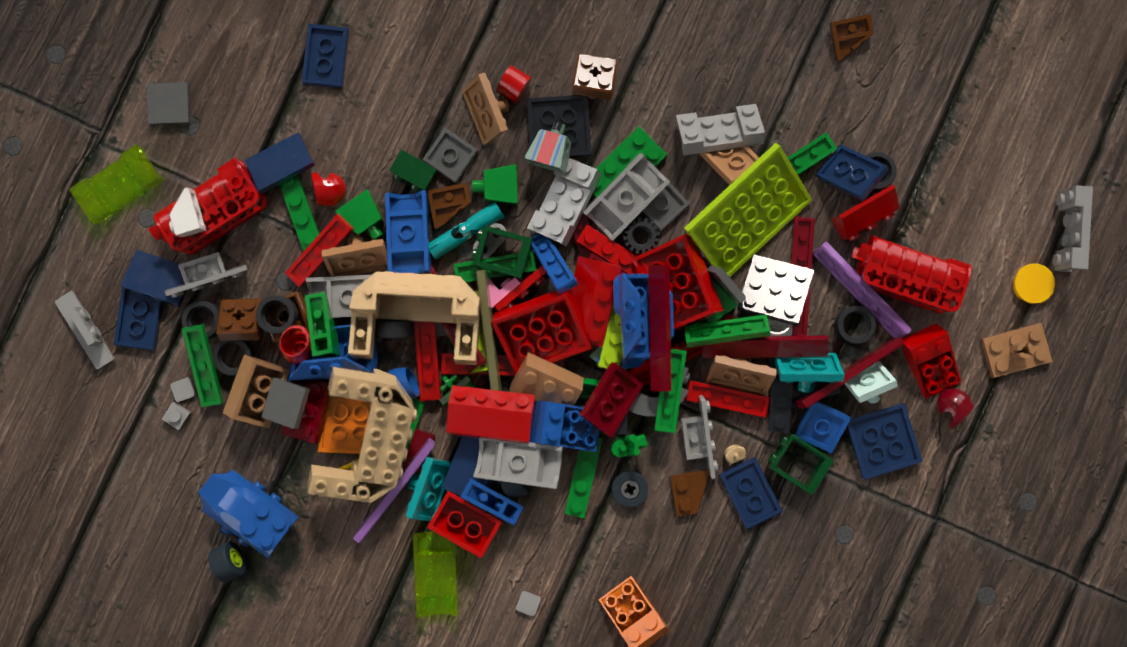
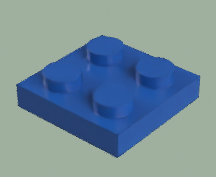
(822, 426)

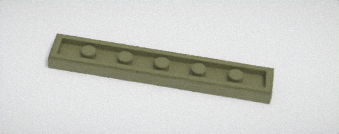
(489, 333)

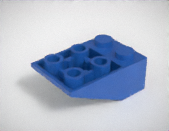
(563, 427)

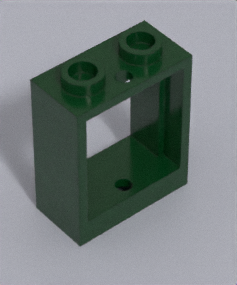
(522, 258)
(818, 472)

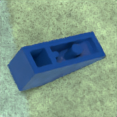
(491, 501)

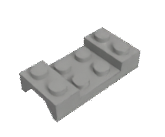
(720, 131)
(626, 196)
(565, 202)
(1076, 241)
(338, 291)
(519, 462)

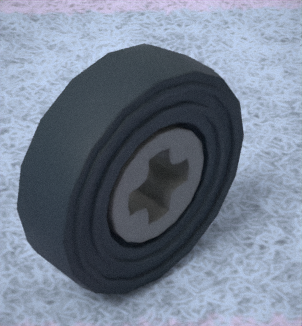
(634, 479)

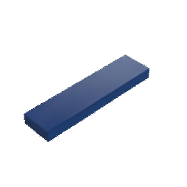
(553, 263)

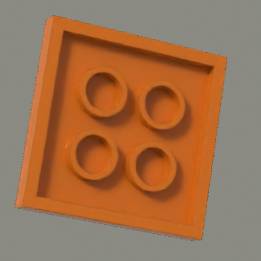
(344, 425)

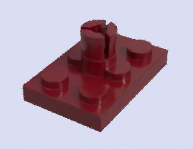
(611, 399)
(314, 412)

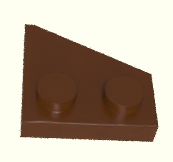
(849, 34)
(448, 202)
(688, 491)

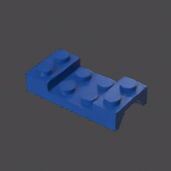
(408, 233)

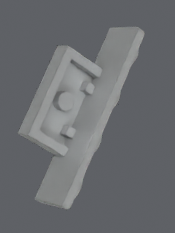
(201, 271)
(84, 330)
(697, 437)

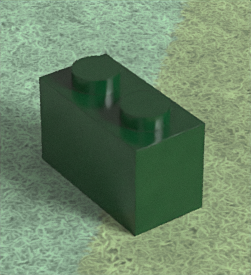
(413, 171)

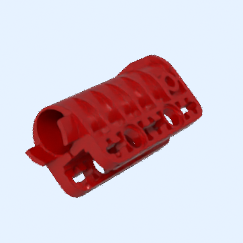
(217, 198)
(914, 270)

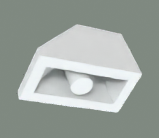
(186, 215)

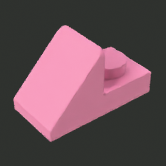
(496, 294)

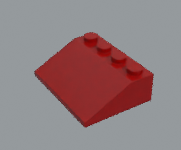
(689, 279)
(542, 326)

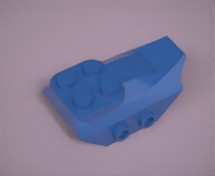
(632, 306)
(322, 368)
(247, 511)

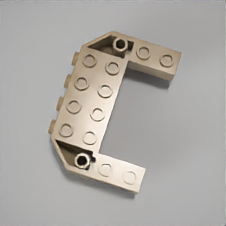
(415, 299)
(383, 439)

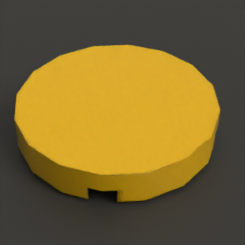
(1033, 283)

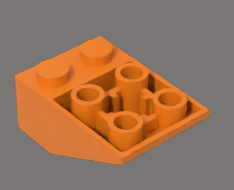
(633, 614)

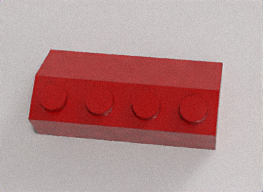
(595, 295)
(490, 414)

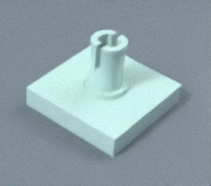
(871, 383)

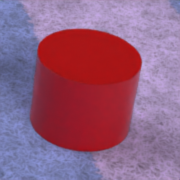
(513, 84)

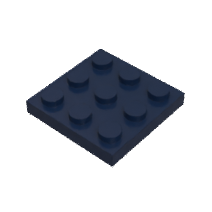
(883, 441)

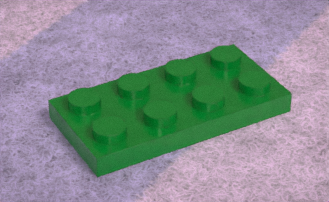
(617, 161)

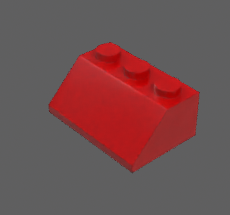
(866, 214)
(464, 524)

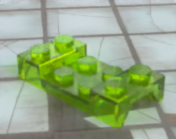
(116, 185)
(435, 575)

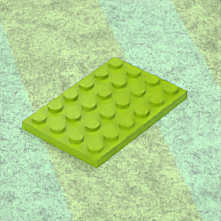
(749, 211)

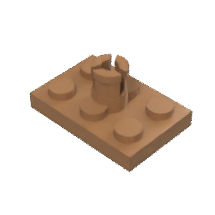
(486, 109)
(730, 162)
(356, 258)
(1016, 350)
(741, 375)

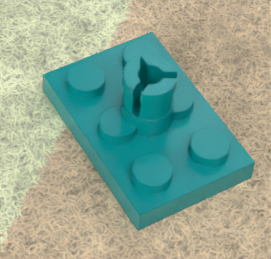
(809, 370)
(427, 489)

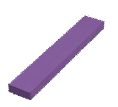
(862, 292)
(390, 496)

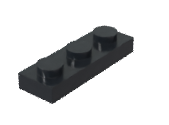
(780, 406)

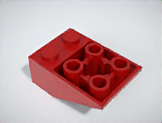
(931, 360)

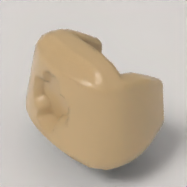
(734, 453)

